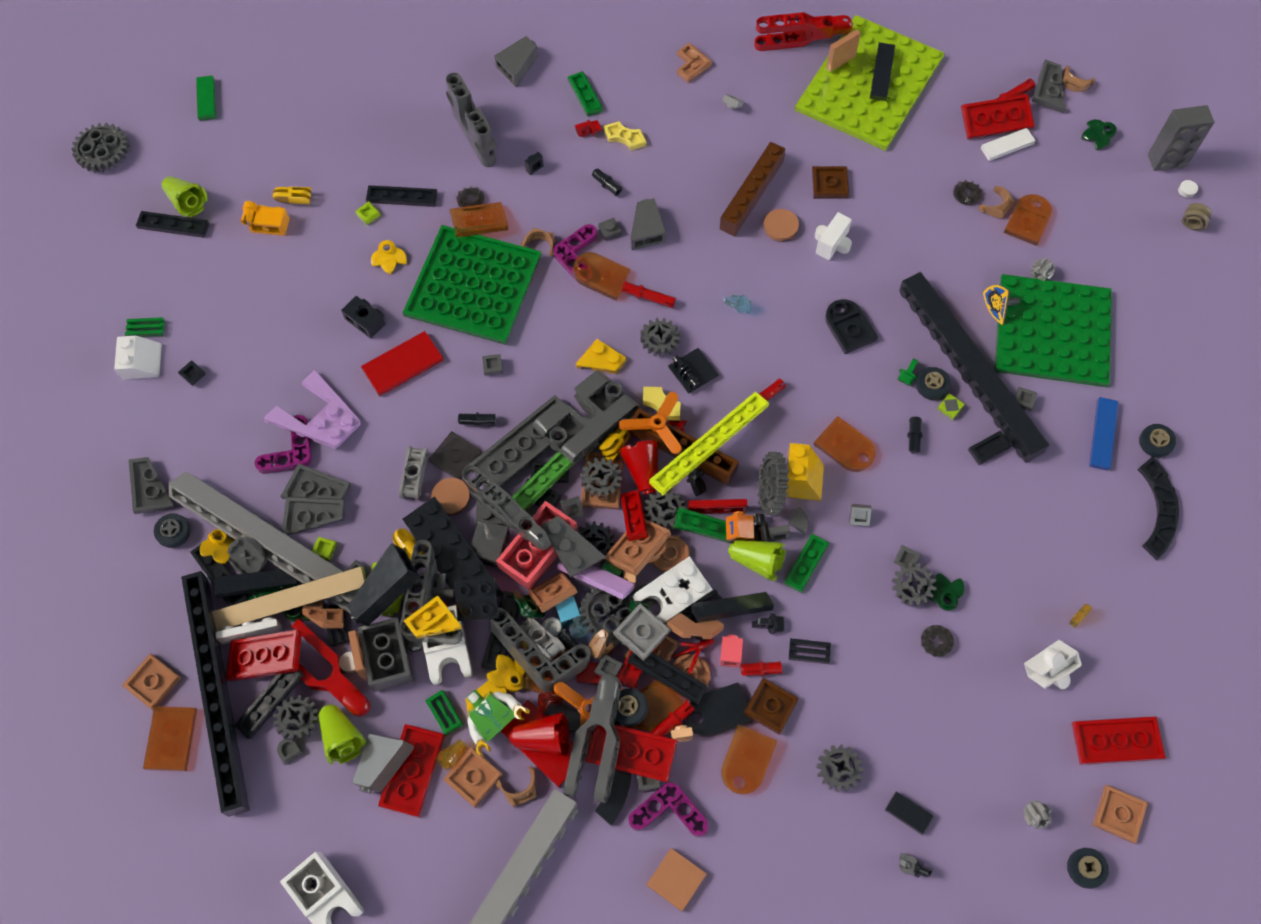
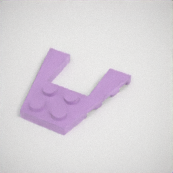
(329, 426)

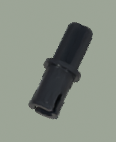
(607, 182)
(477, 419)
(914, 434)

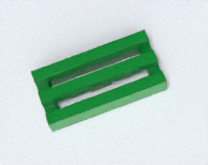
(145, 324)
(453, 727)

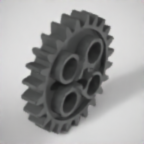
(100, 147)
(772, 483)
(600, 601)

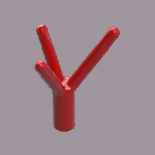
(694, 647)

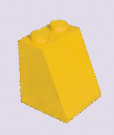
(804, 473)

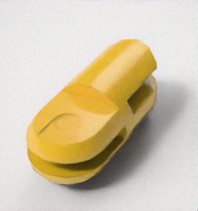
(292, 194)
(613, 443)
(405, 540)

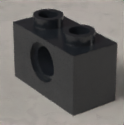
(367, 325)

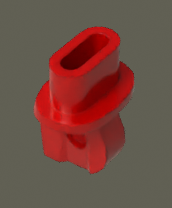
(586, 128)

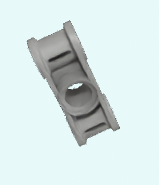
(412, 485)
(547, 643)

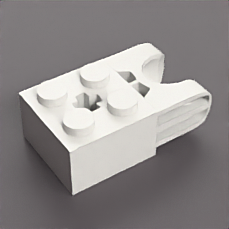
(669, 594)
(441, 654)
(330, 893)

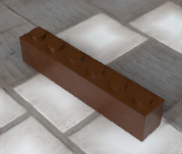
(752, 189)
(716, 466)

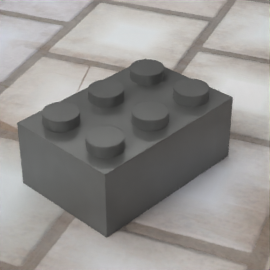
(385, 654)

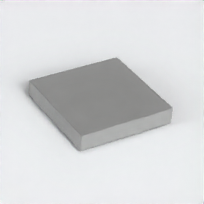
(641, 632)

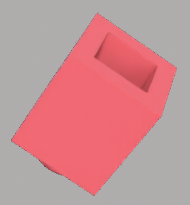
(731, 651)

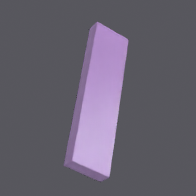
(603, 580)

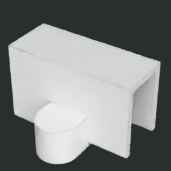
(833, 237)
(1053, 665)

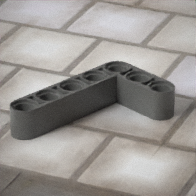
(417, 599)
(533, 655)

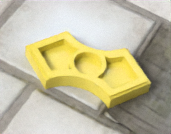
(630, 137)
(654, 397)

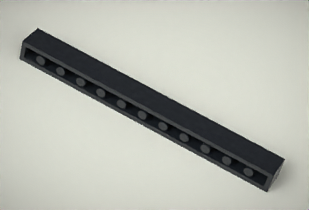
(973, 368)
(215, 696)

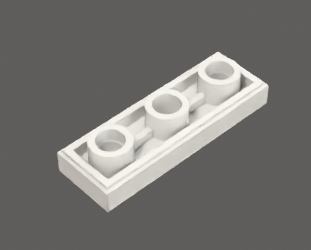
(248, 629)

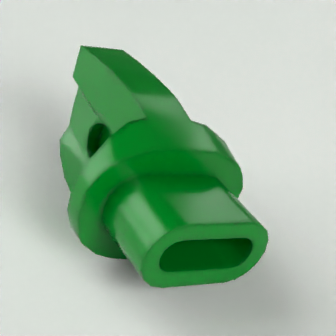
(907, 376)

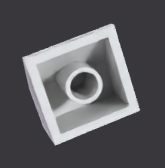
(137, 357)

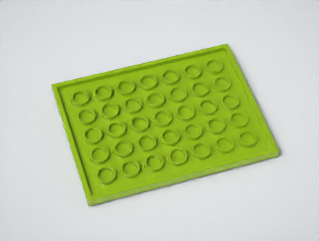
(843, 94)

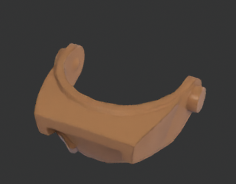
(1075, 84)
(999, 210)
(536, 234)
(598, 646)
(526, 795)

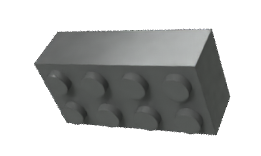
(1180, 137)

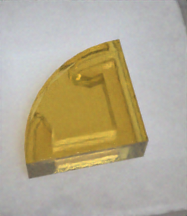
(1080, 615)

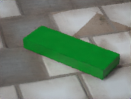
(585, 93)
(206, 98)
(701, 524)
(806, 563)

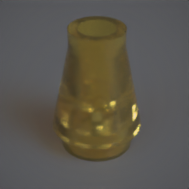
(449, 756)

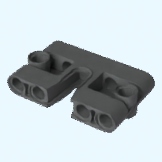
(471, 120)
(582, 433)

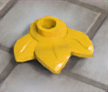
(389, 258)
(217, 546)
(505, 672)

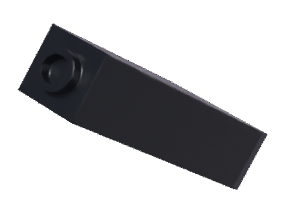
(383, 586)

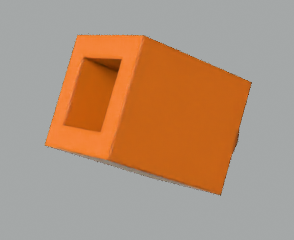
(739, 527)

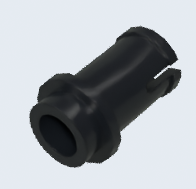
(566, 639)

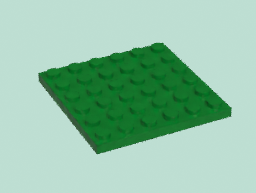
(472, 284)
(1055, 331)

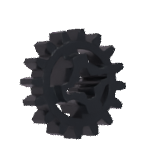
(602, 542)

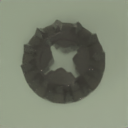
(962, 196)
(464, 201)
(944, 636)

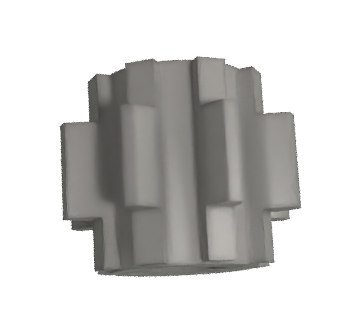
(1042, 269)
(1037, 814)

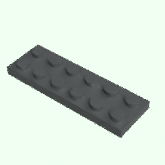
(515, 449)

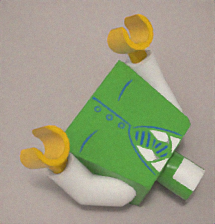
(491, 715)

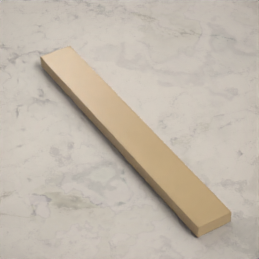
(289, 598)

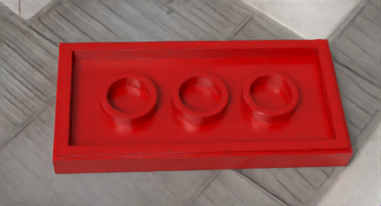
(997, 116)
(402, 363)
(264, 655)
(1118, 740)
(638, 753)
(553, 766)
(411, 782)

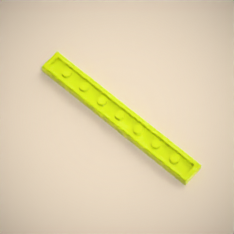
(708, 443)

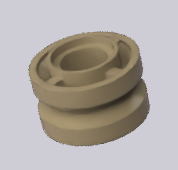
(1196, 216)

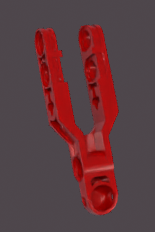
(804, 30)
(337, 683)

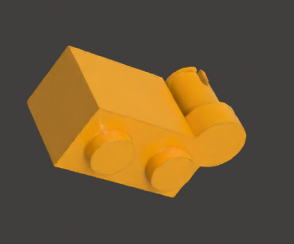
(265, 219)

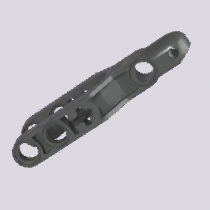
(505, 508)
(602, 713)

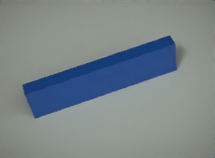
(1103, 433)

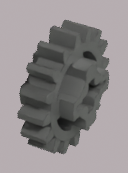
(652, 340)
(607, 472)
(657, 507)
(904, 586)
(287, 724)
(847, 771)

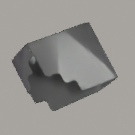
(490, 542)

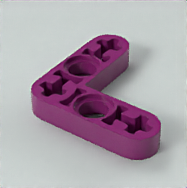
(570, 250)
(292, 455)
(673, 803)

